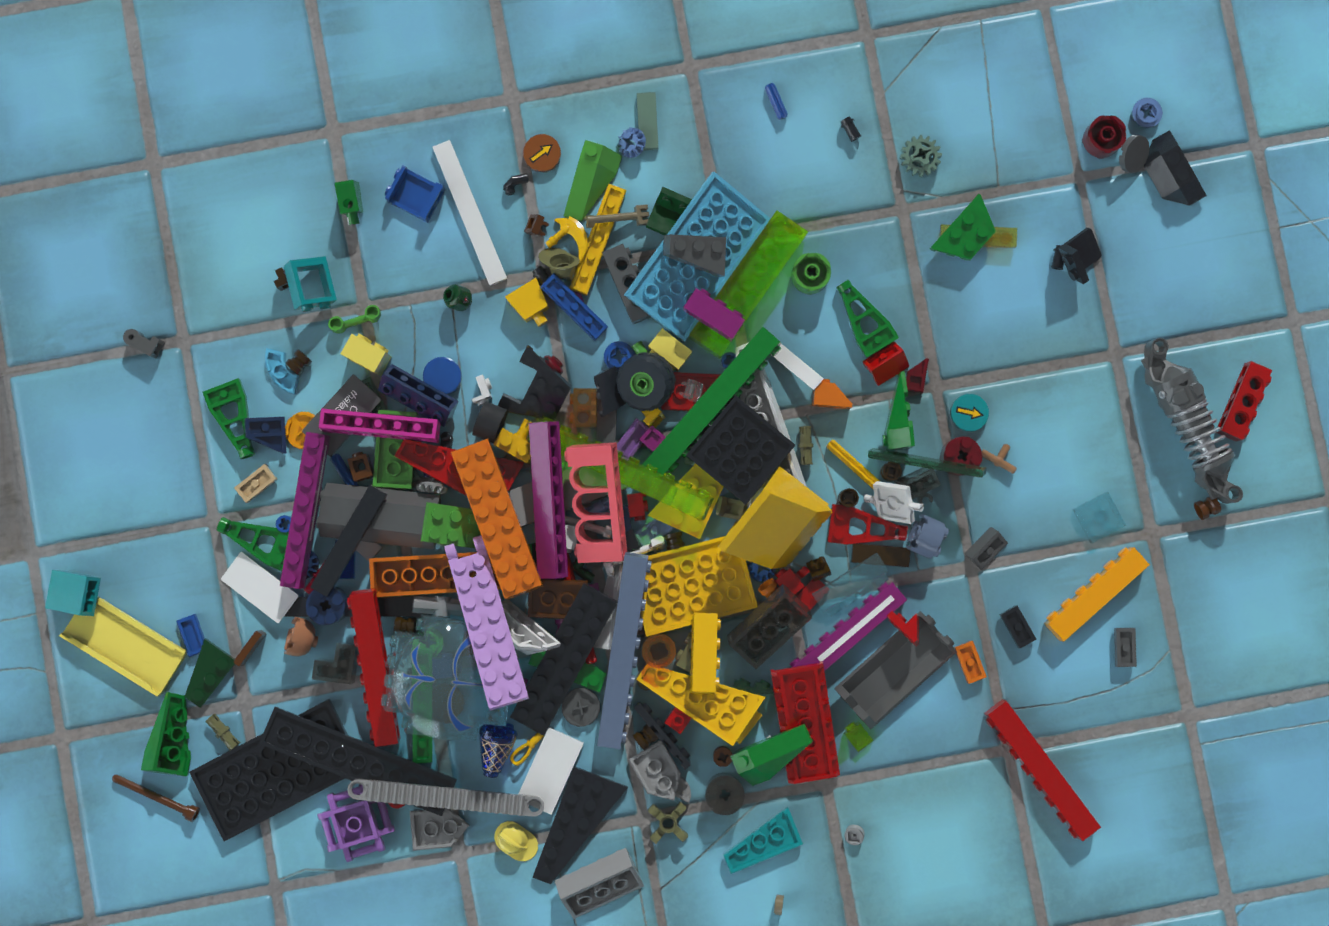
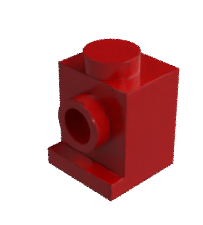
(637, 506)

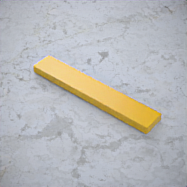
(597, 241)

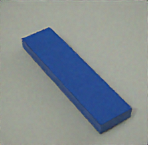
(574, 307)

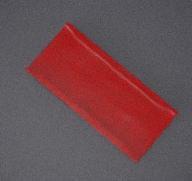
(800, 700)

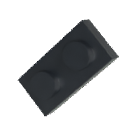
(1017, 626)

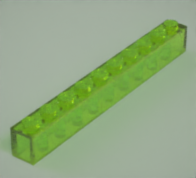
(646, 478)

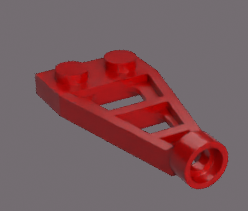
(840, 522)

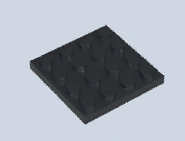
(740, 450)

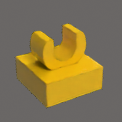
(653, 417)

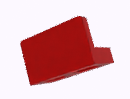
(886, 363)

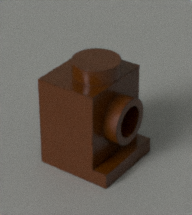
(354, 462)

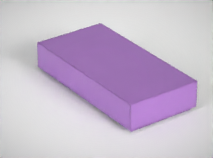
(630, 441)

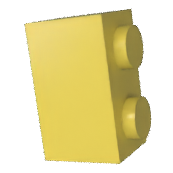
(670, 349)

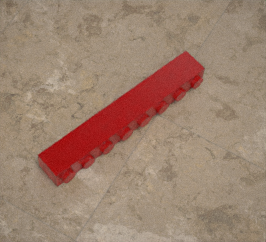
(373, 661)
(1042, 770)

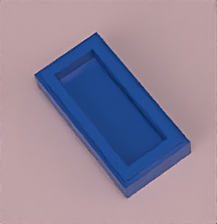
(191, 634)

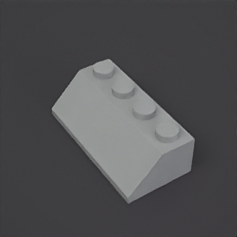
(598, 883)

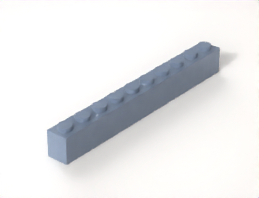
(623, 649)

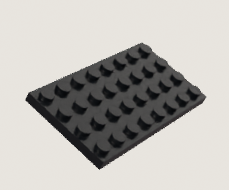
(261, 782)

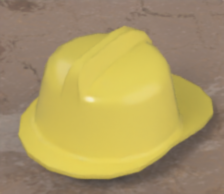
(516, 841)

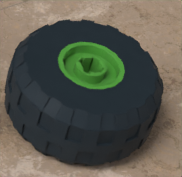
(645, 381)

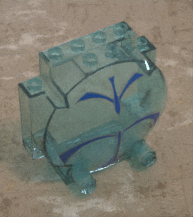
(437, 681)

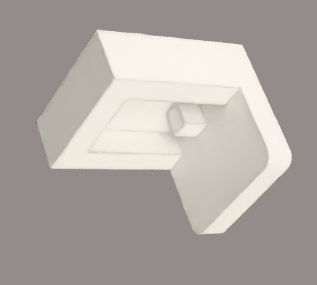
(484, 386)

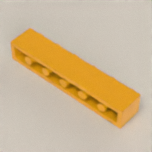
(1096, 594)

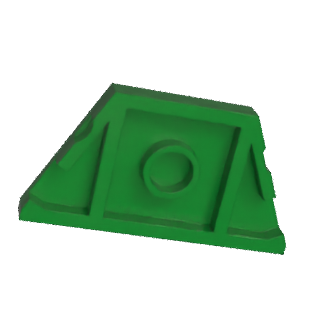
(967, 232)

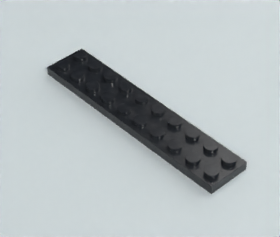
(345, 754)

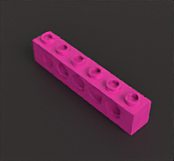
(379, 425)

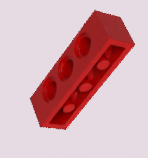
(1261, 377)

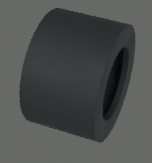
(489, 422)

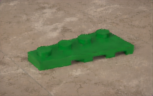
(589, 675)

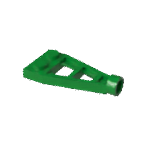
(875, 340)
(223, 395)
(274, 558)

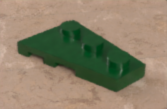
(208, 672)

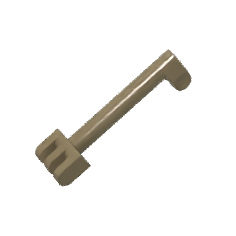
(637, 215)

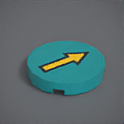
(969, 412)

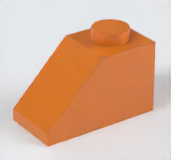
(830, 396)

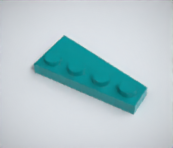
(767, 841)

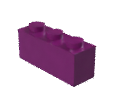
(714, 314)

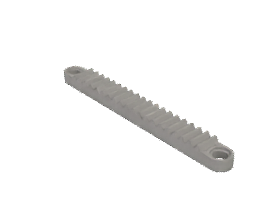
(445, 797)

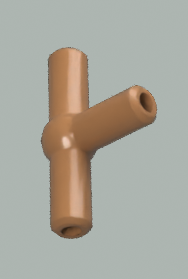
(999, 459)

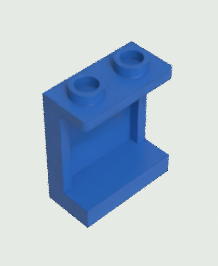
(414, 194)

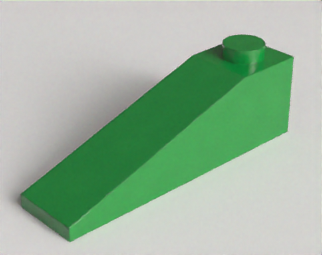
(898, 430)
(767, 757)

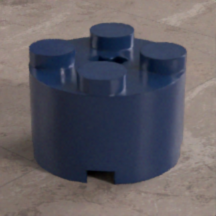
(317, 610)

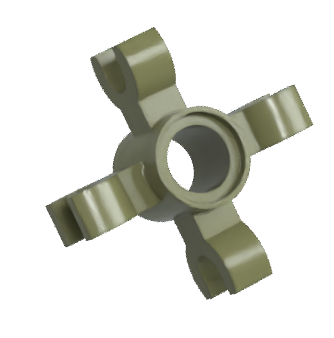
(679, 832)

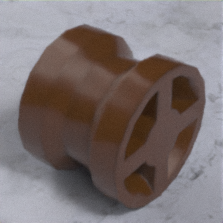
(720, 754)

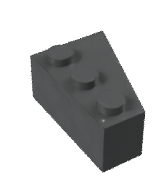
(697, 251)

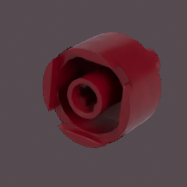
(1115, 134)
(965, 445)

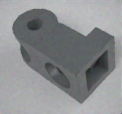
(138, 341)

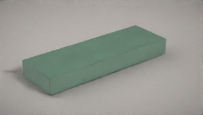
(648, 119)

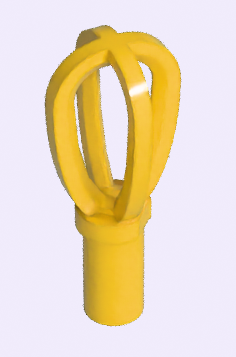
(531, 744)

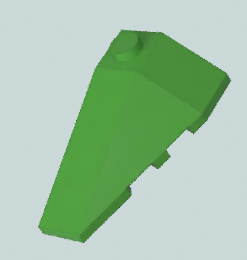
(593, 174)

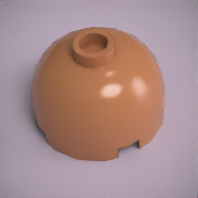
(300, 638)

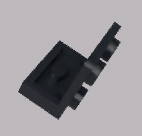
(1079, 254)

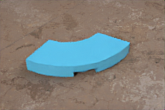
(279, 371)

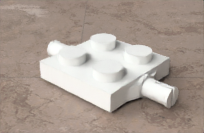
(893, 502)

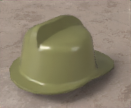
(560, 262)

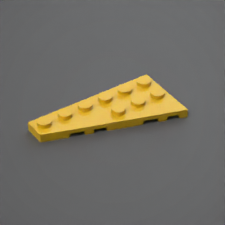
(681, 520)
(722, 713)

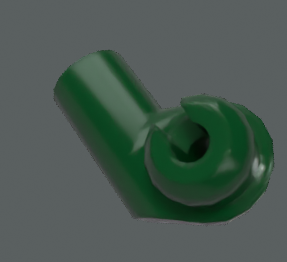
(582, 572)

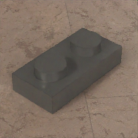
(1125, 647)

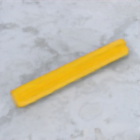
(852, 463)

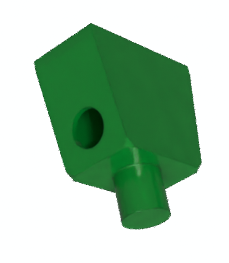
(347, 192)

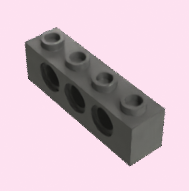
(612, 259)

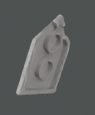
(657, 771)
(435, 831)

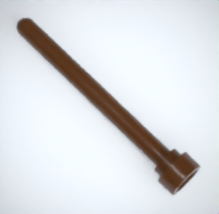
(189, 812)

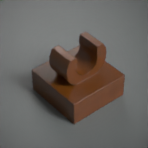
(534, 224)

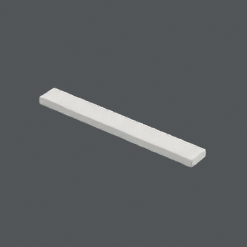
(469, 213)

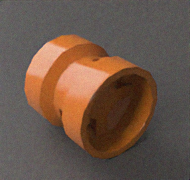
(767, 587)

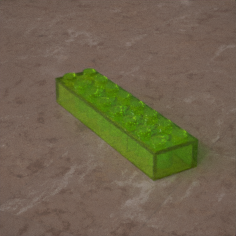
(753, 277)

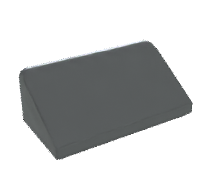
(986, 548)

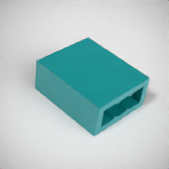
(72, 593)

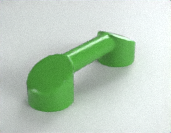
(372, 314)

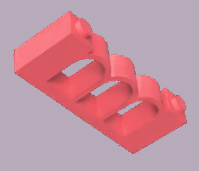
(589, 549)

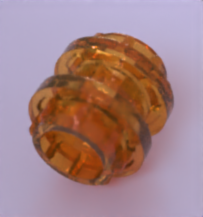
(664, 661)

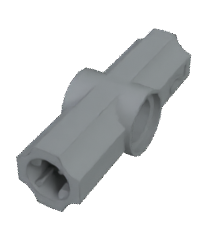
(437, 606)

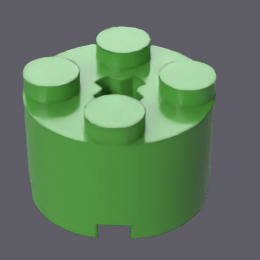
(813, 283)

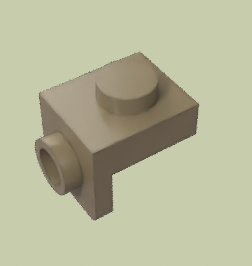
(730, 508)

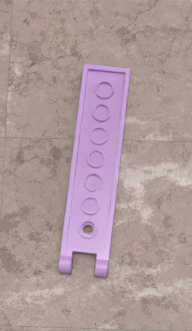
(487, 627)

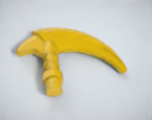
(573, 228)

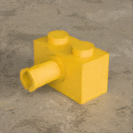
(516, 443)

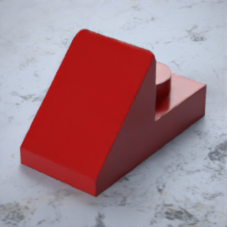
(909, 629)

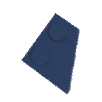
(267, 432)

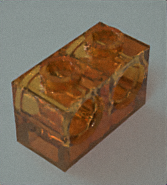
(589, 408)

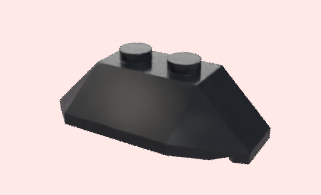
(1172, 171)

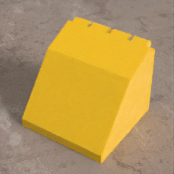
(777, 523)

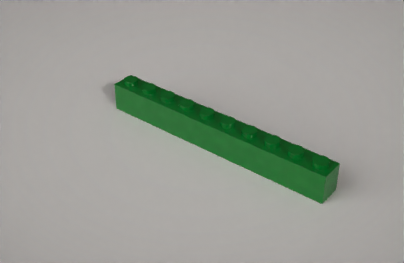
(714, 401)

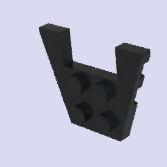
(545, 392)

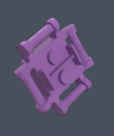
(354, 825)

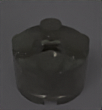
(734, 799)

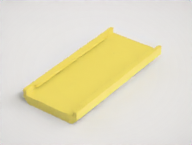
(126, 646)

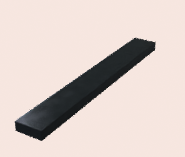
(387, 606)

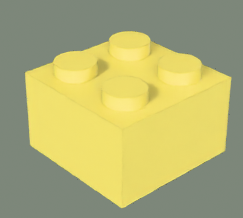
(362, 352)

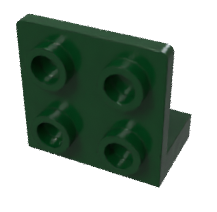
(667, 211)

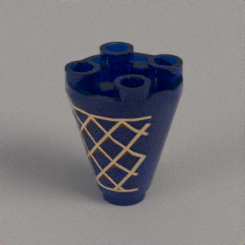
(495, 747)

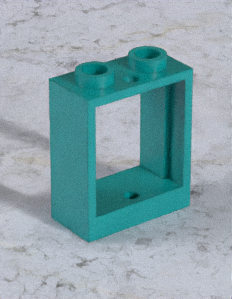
(299, 265)

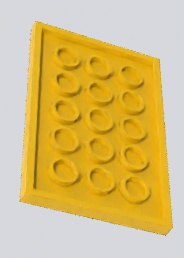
(694, 580)

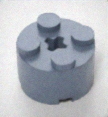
(927, 536)

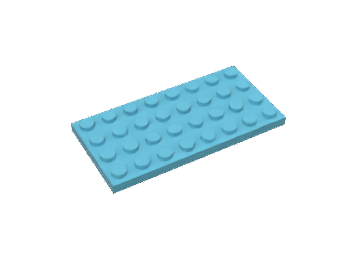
(668, 284)

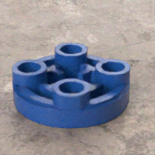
(443, 375)

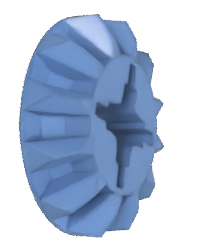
(1155, 112)
(635, 135)

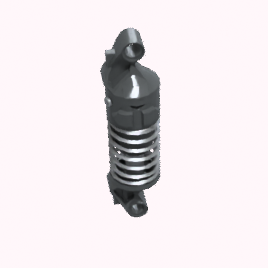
(1185, 402)

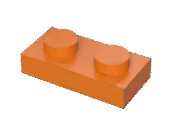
(970, 662)

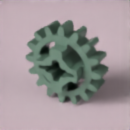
(923, 163)

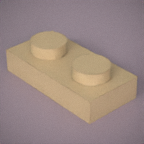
(255, 483)

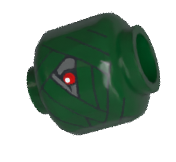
(457, 297)

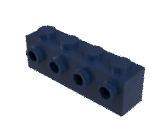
(417, 395)

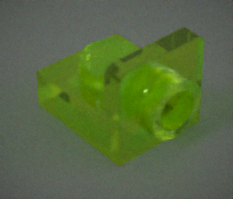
(857, 735)

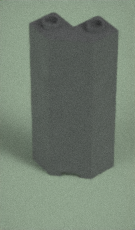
(396, 522)
(895, 672)

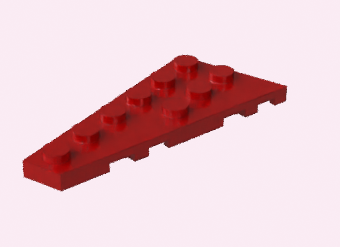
(439, 464)

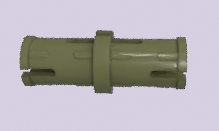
(805, 445)
(222, 732)

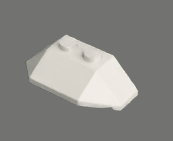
(526, 633)

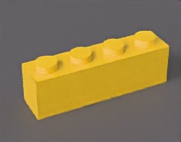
(704, 653)

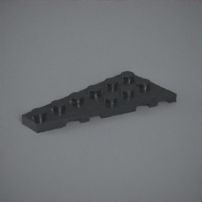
(581, 809)

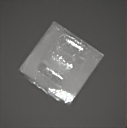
(692, 391)

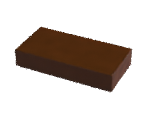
(249, 648)

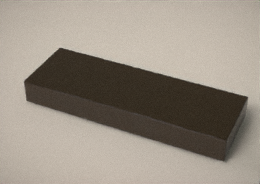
(889, 555)

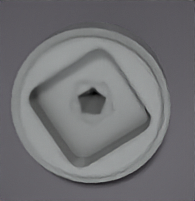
(854, 834)

